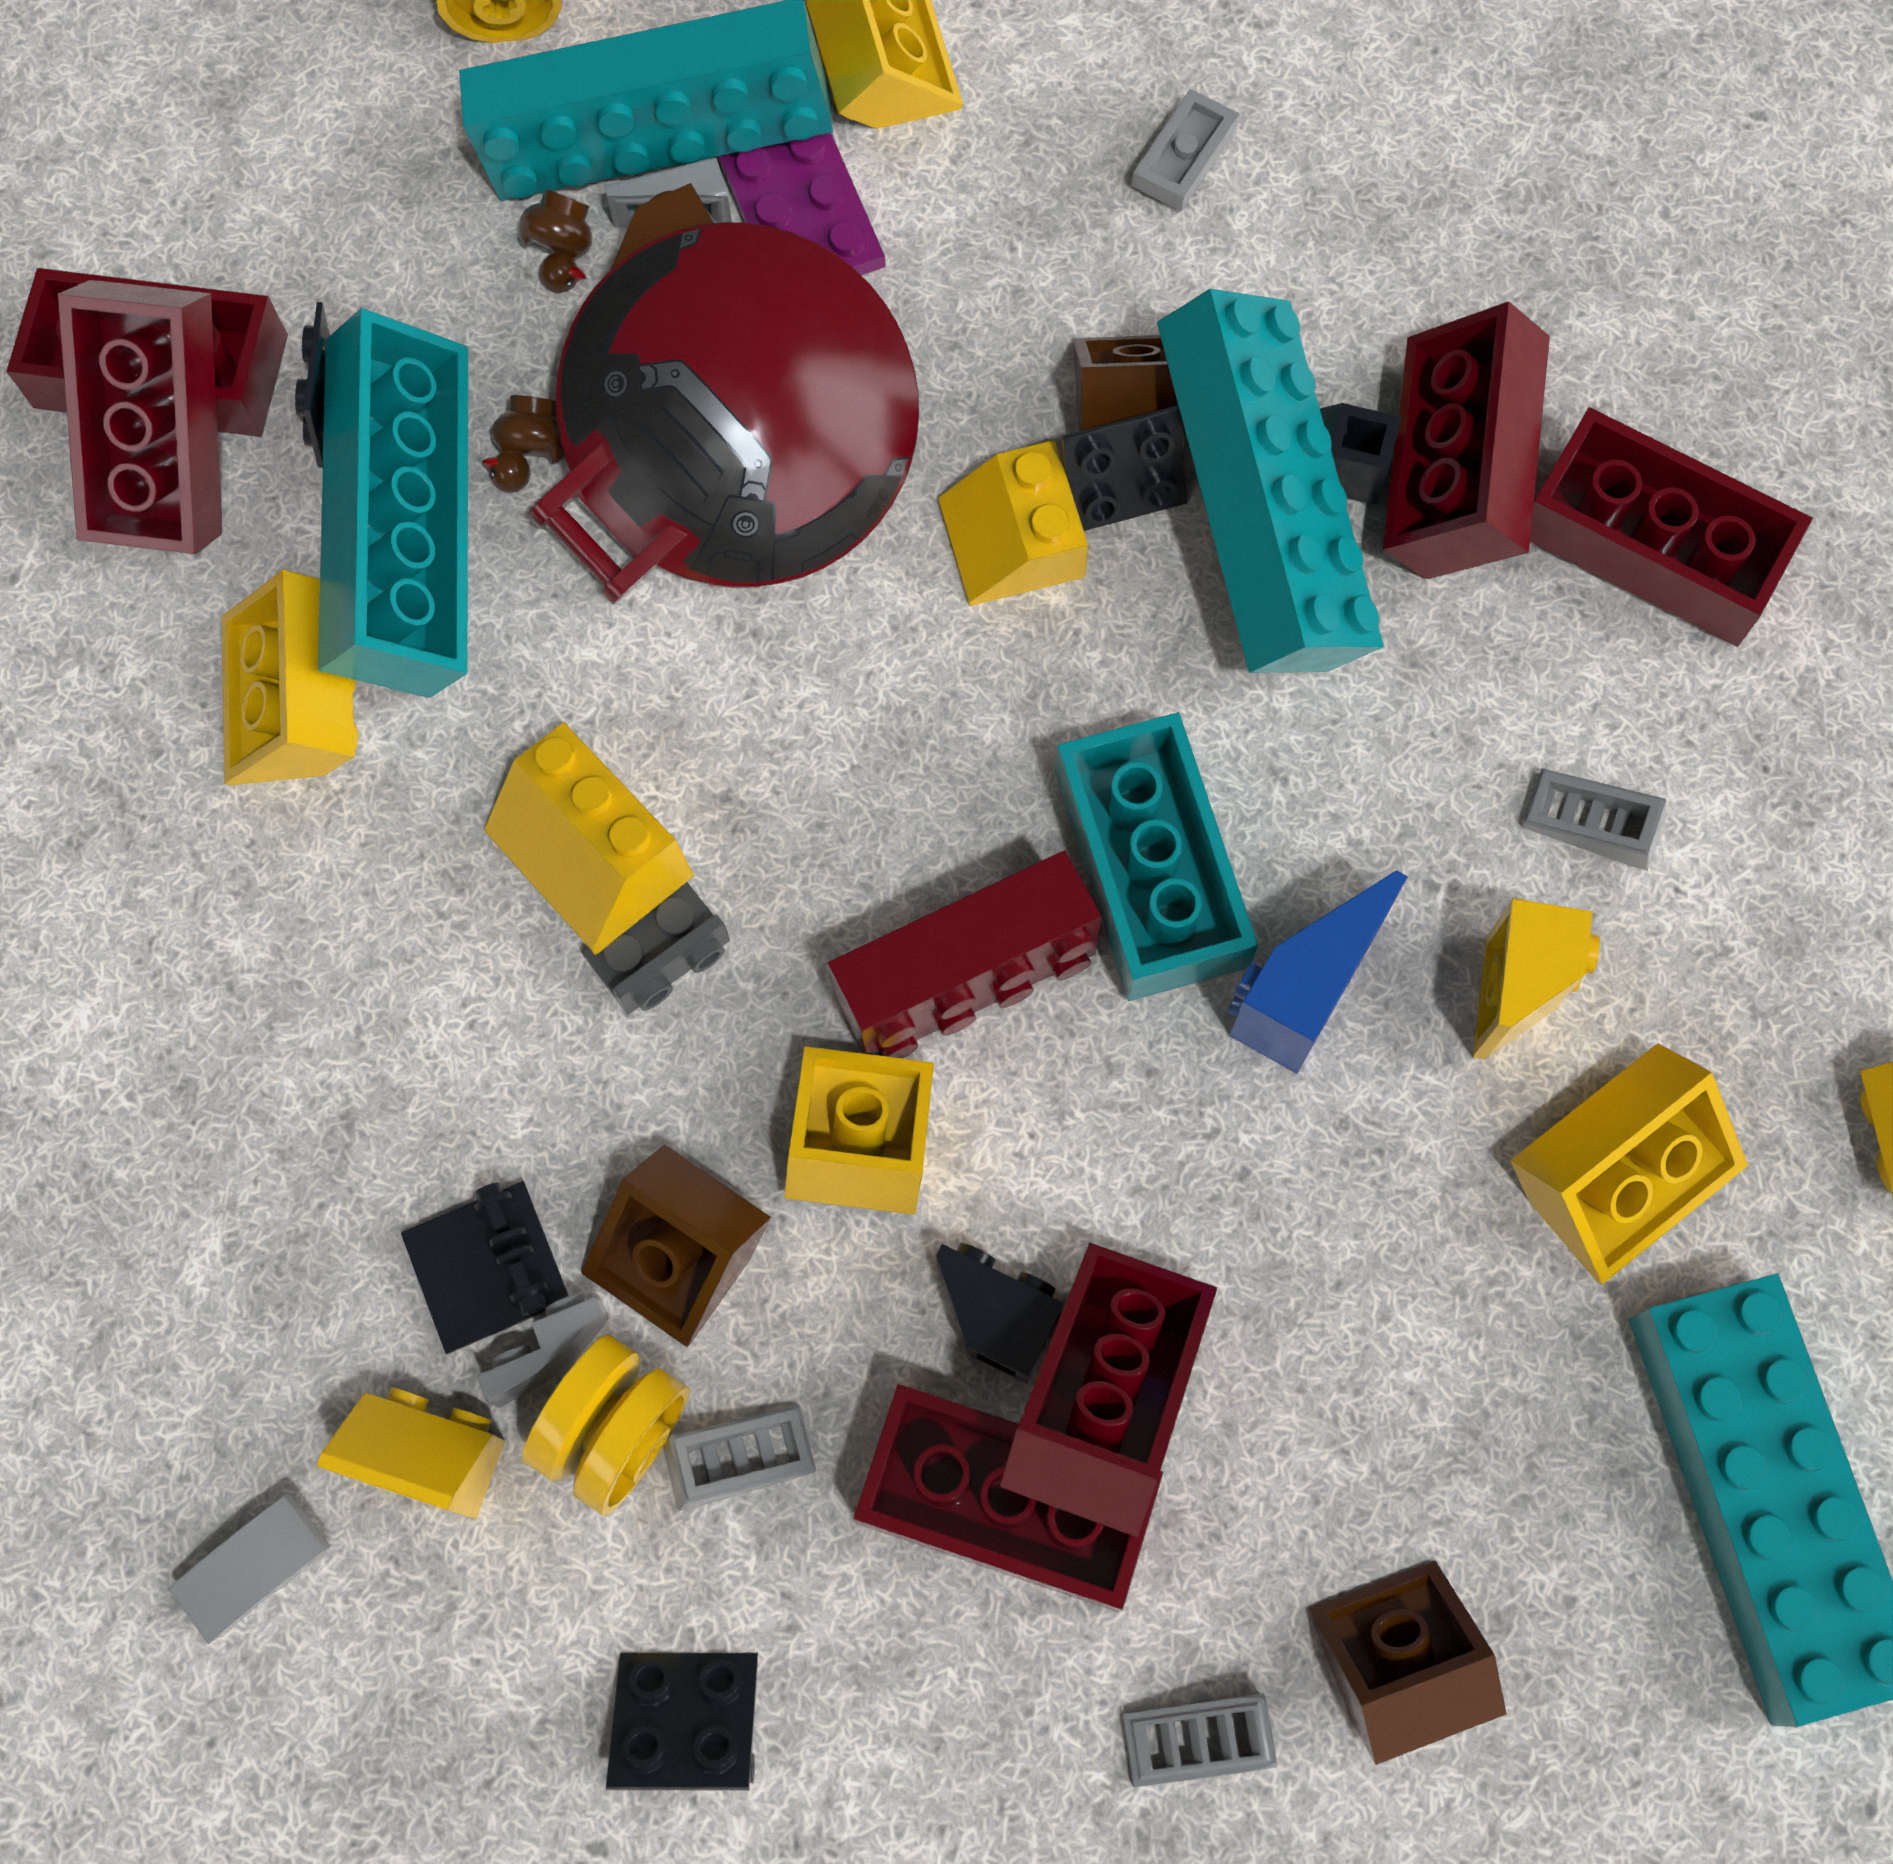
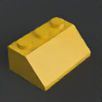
(884, 60)
(277, 706)
(584, 839)
(1632, 1160)

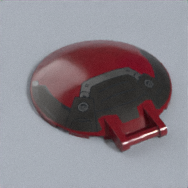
(730, 410)

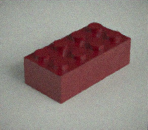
(245, 340)
(141, 415)
(1467, 443)
(1666, 527)
(967, 958)
(1110, 1390)
(941, 1489)

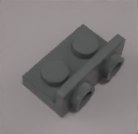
(660, 950)

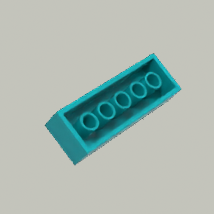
(647, 100)
(1269, 483)
(394, 507)
(1774, 1498)

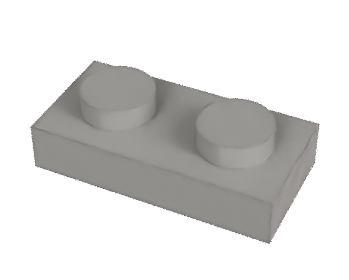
(1185, 150)

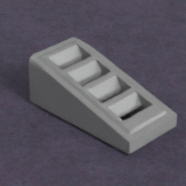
(703, 175)
(1611, 844)
(681, 1472)
(1258, 1728)

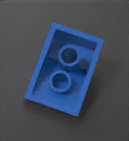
(1292, 996)

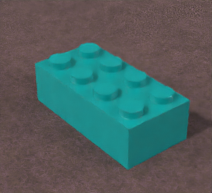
(1154, 856)

